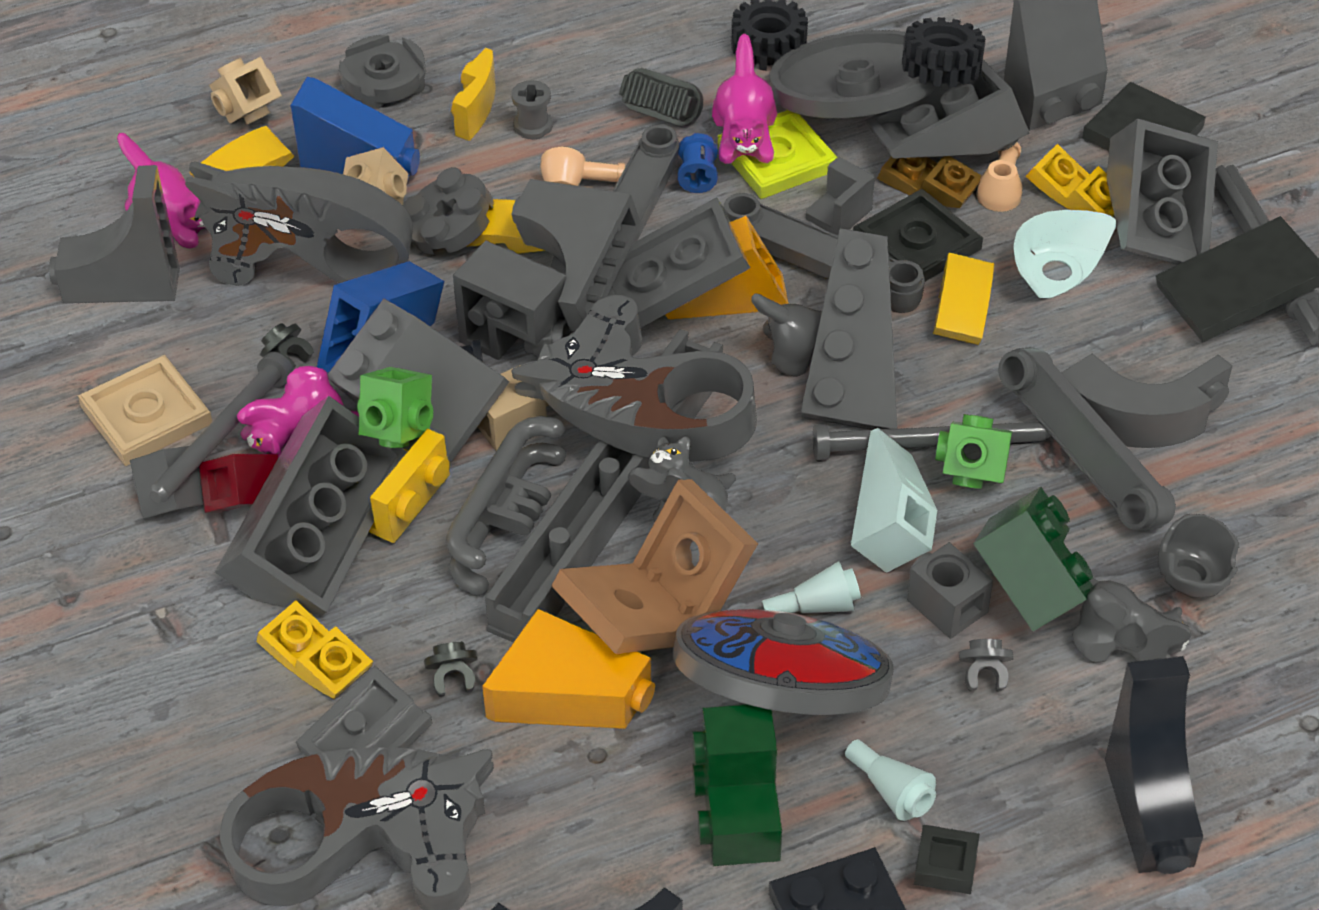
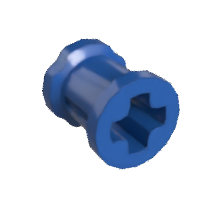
(695, 162)

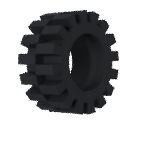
(772, 29)
(943, 52)

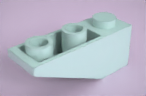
(894, 506)

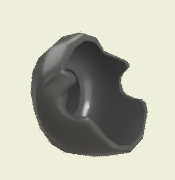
(1198, 555)

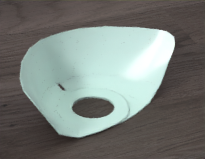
(1065, 237)

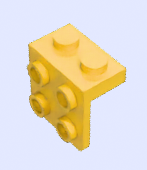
(409, 486)

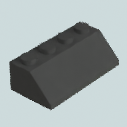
(310, 512)

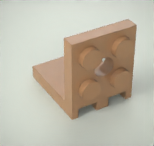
(647, 600)

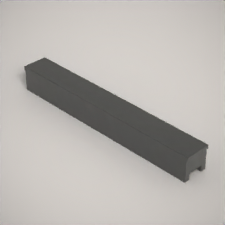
(576, 524)

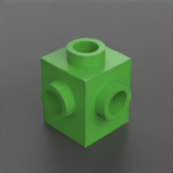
(394, 406)
(994, 448)

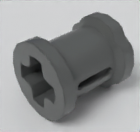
(531, 103)

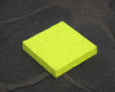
(797, 157)

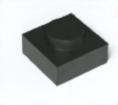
(946, 859)

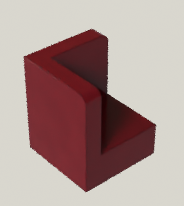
(234, 480)

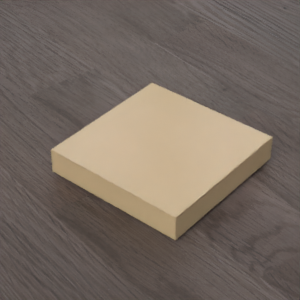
(145, 409)

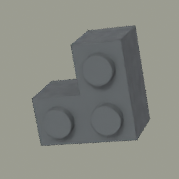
(505, 299)

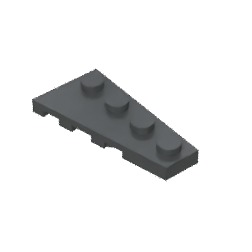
(853, 351)

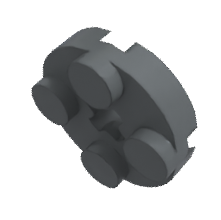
(401, 76)
(455, 192)

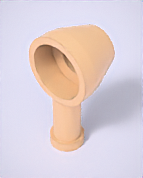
(569, 167)
(1000, 184)

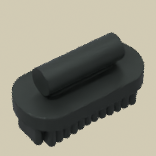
(662, 96)

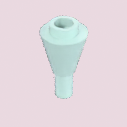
(825, 592)
(903, 787)

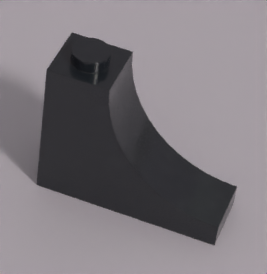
(1151, 766)

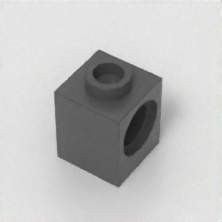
(949, 589)

